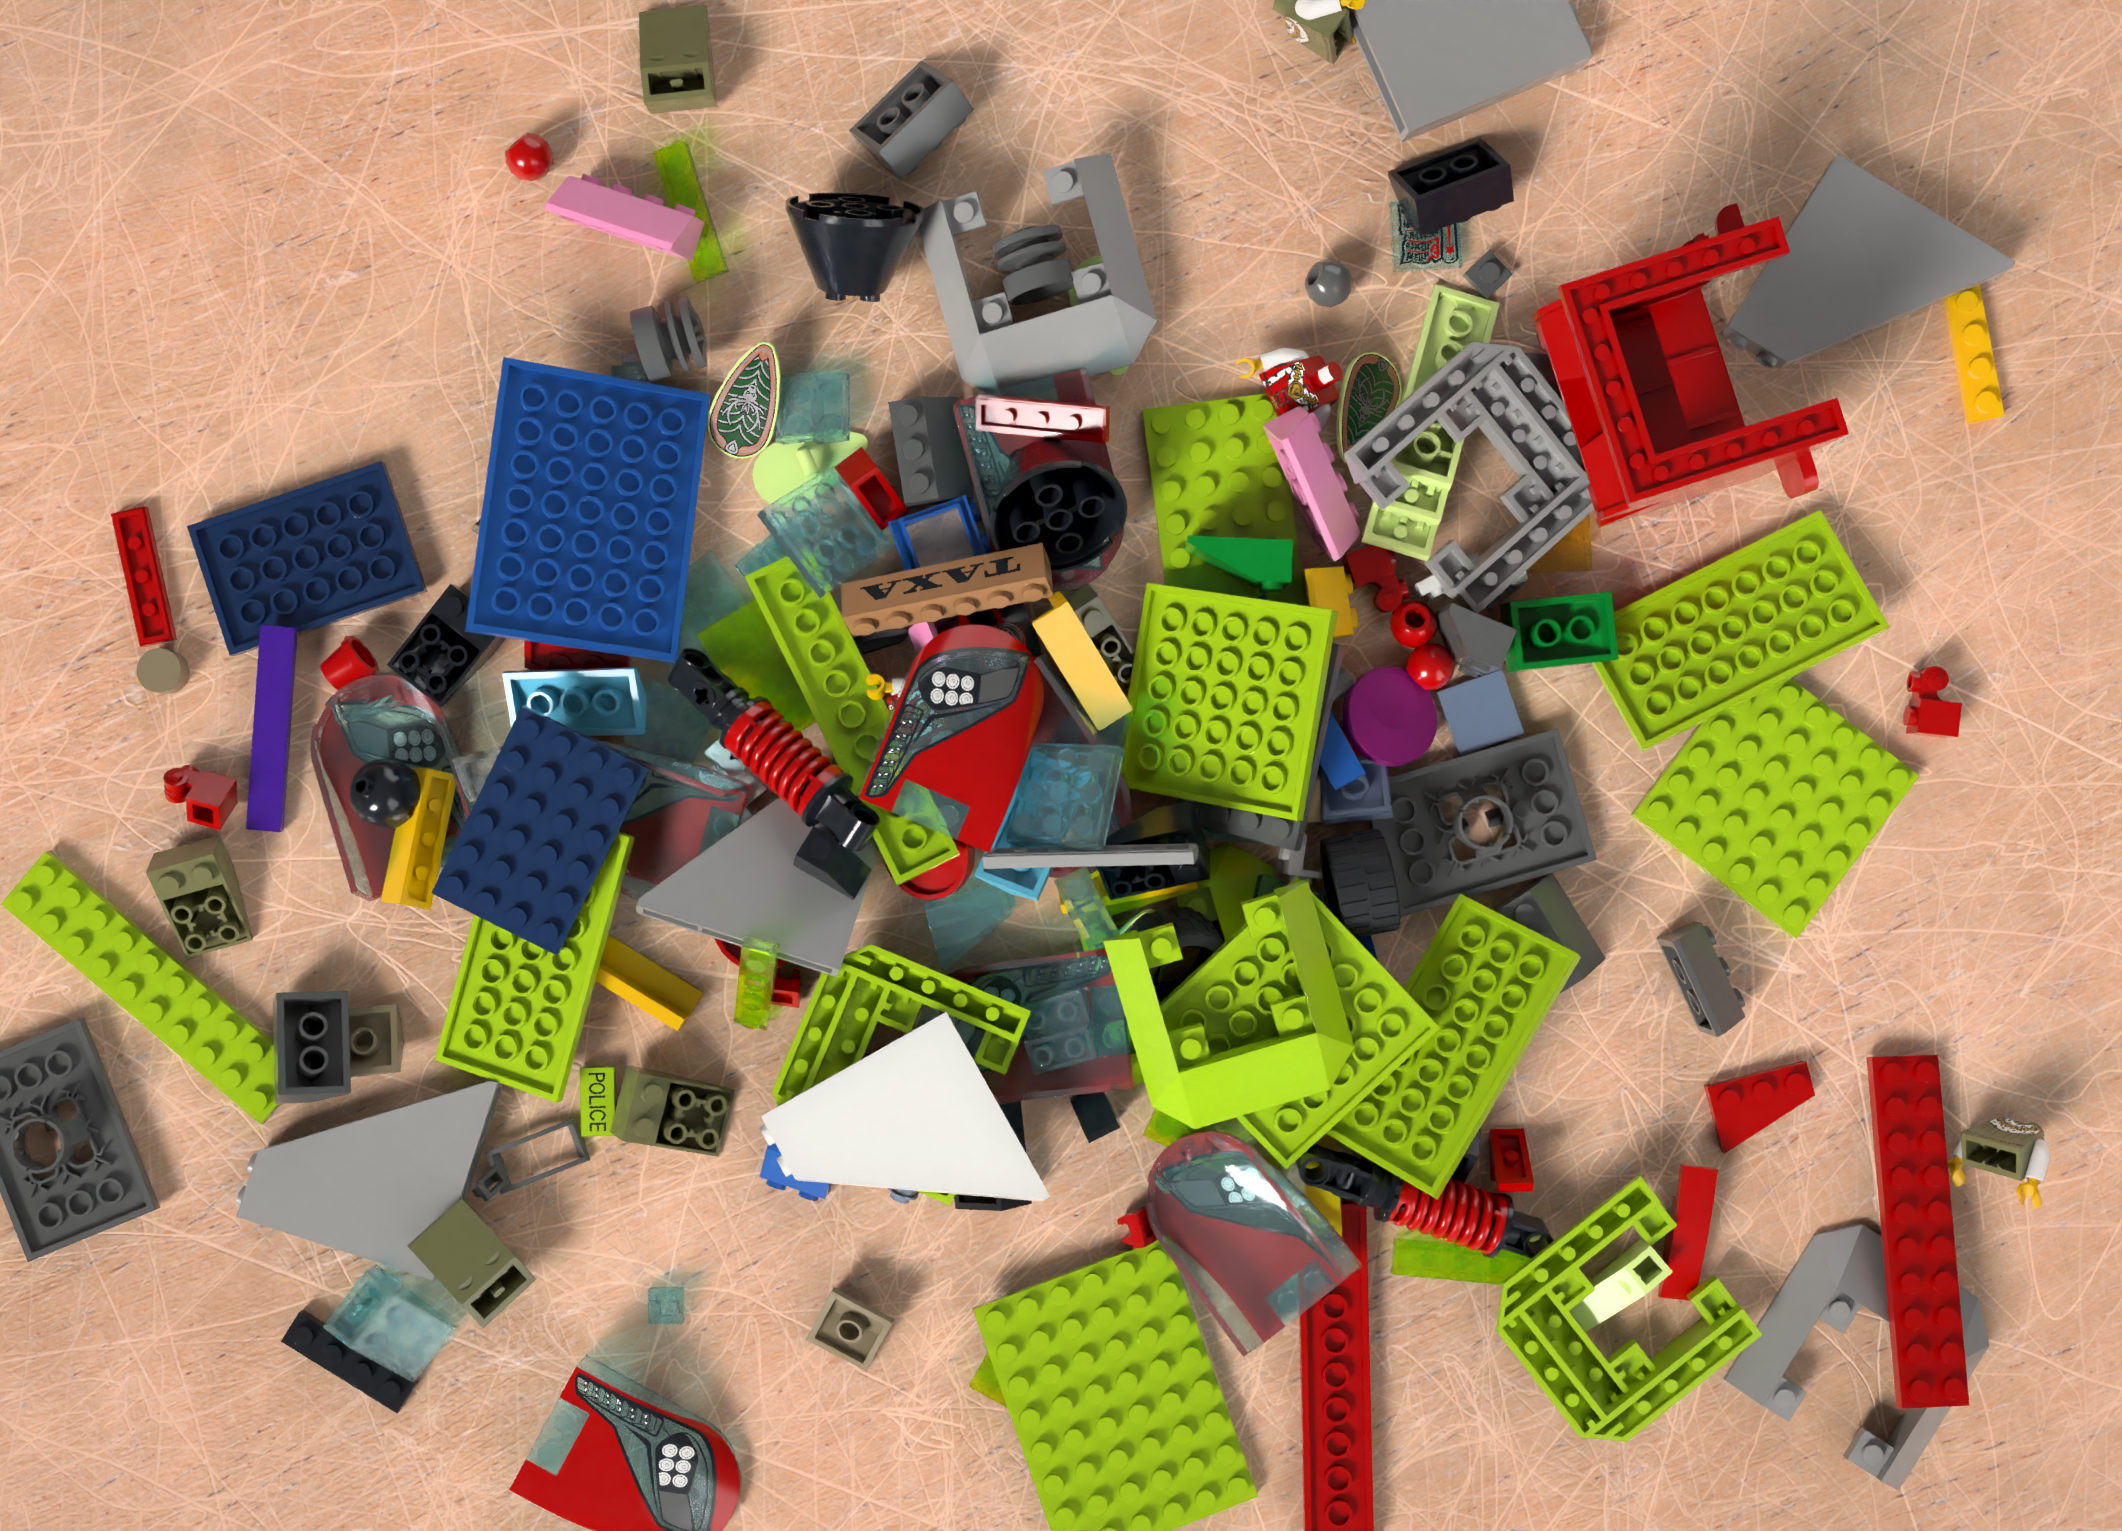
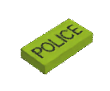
(597, 1100)

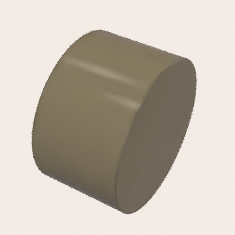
(163, 671)

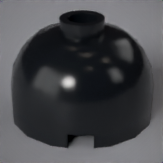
(384, 792)

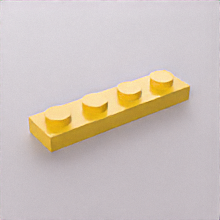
(1973, 356)

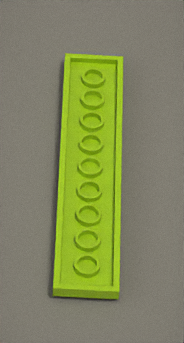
(836, 691)
(148, 983)

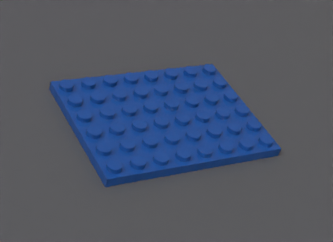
(588, 511)

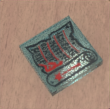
(1423, 252)

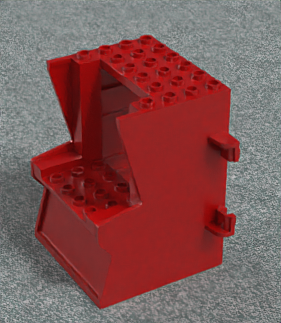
(1654, 387)

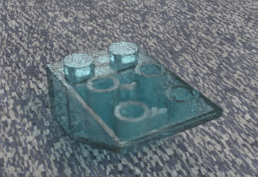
(389, 1324)

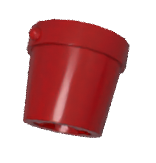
(348, 663)

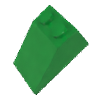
(1250, 560)
(1560, 631)

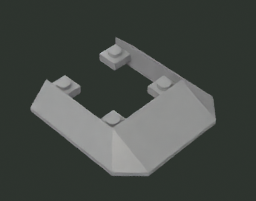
(1097, 334)
(1528, 426)
(1831, 1283)

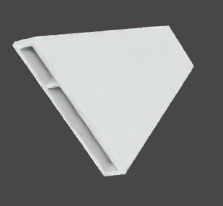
(906, 1122)

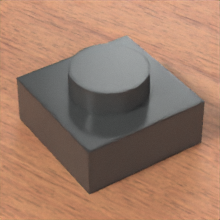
(1487, 275)

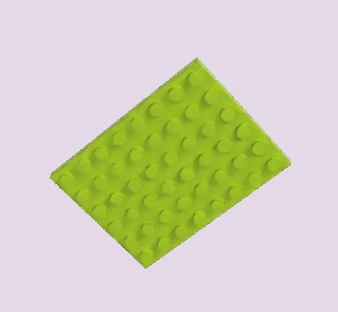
(1115, 1397)

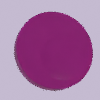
(1389, 716)

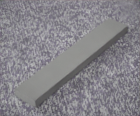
(1112, 856)

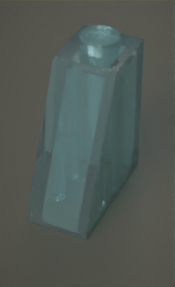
(1087, 907)
(965, 919)

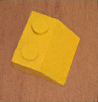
(1330, 590)

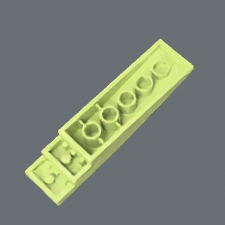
(1432, 457)

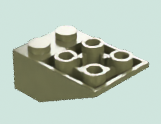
(676, 59)
(1103, 633)
(200, 896)
(671, 1111)
(471, 1262)

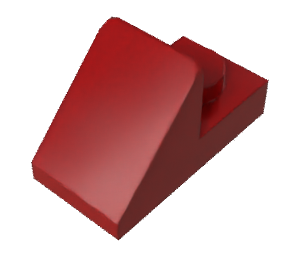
(1510, 1160)

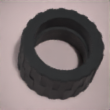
(1361, 882)
(1191, 930)

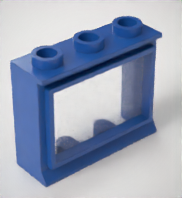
(939, 534)

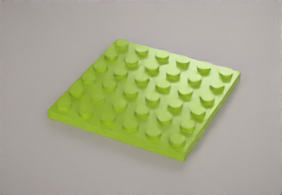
(1227, 699)
(1776, 801)
(1232, 1004)

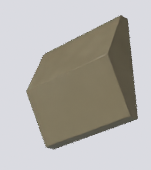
(375, 1040)
(850, 1329)

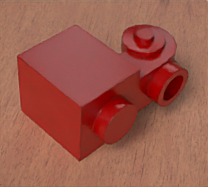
(1376, 567)
(1926, 711)
(207, 794)

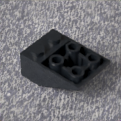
(439, 651)
(1163, 825)

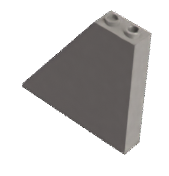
(1463, 55)
(1855, 265)
(755, 890)
(374, 1178)

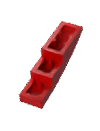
(1687, 1242)

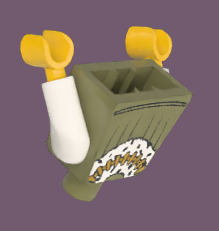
(1320, 24)
(2006, 1150)

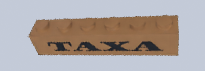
(947, 590)

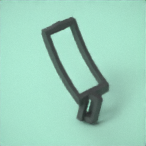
(499, 1173)

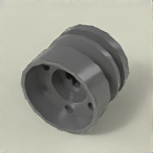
(1032, 257)
(668, 338)

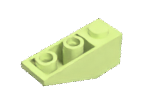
(1621, 1284)

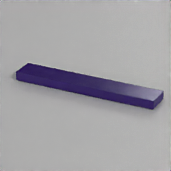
(271, 728)

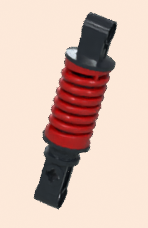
(775, 751)
(1459, 1215)

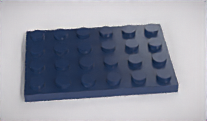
(307, 557)
(540, 830)

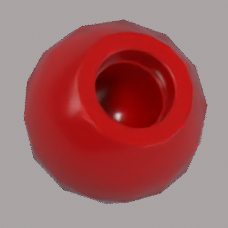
(529, 157)
(1413, 624)
(1430, 666)

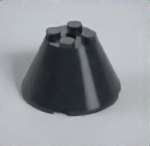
(853, 240)
(1057, 501)

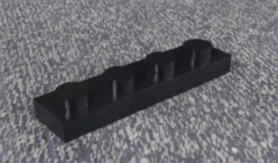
(320, 1346)

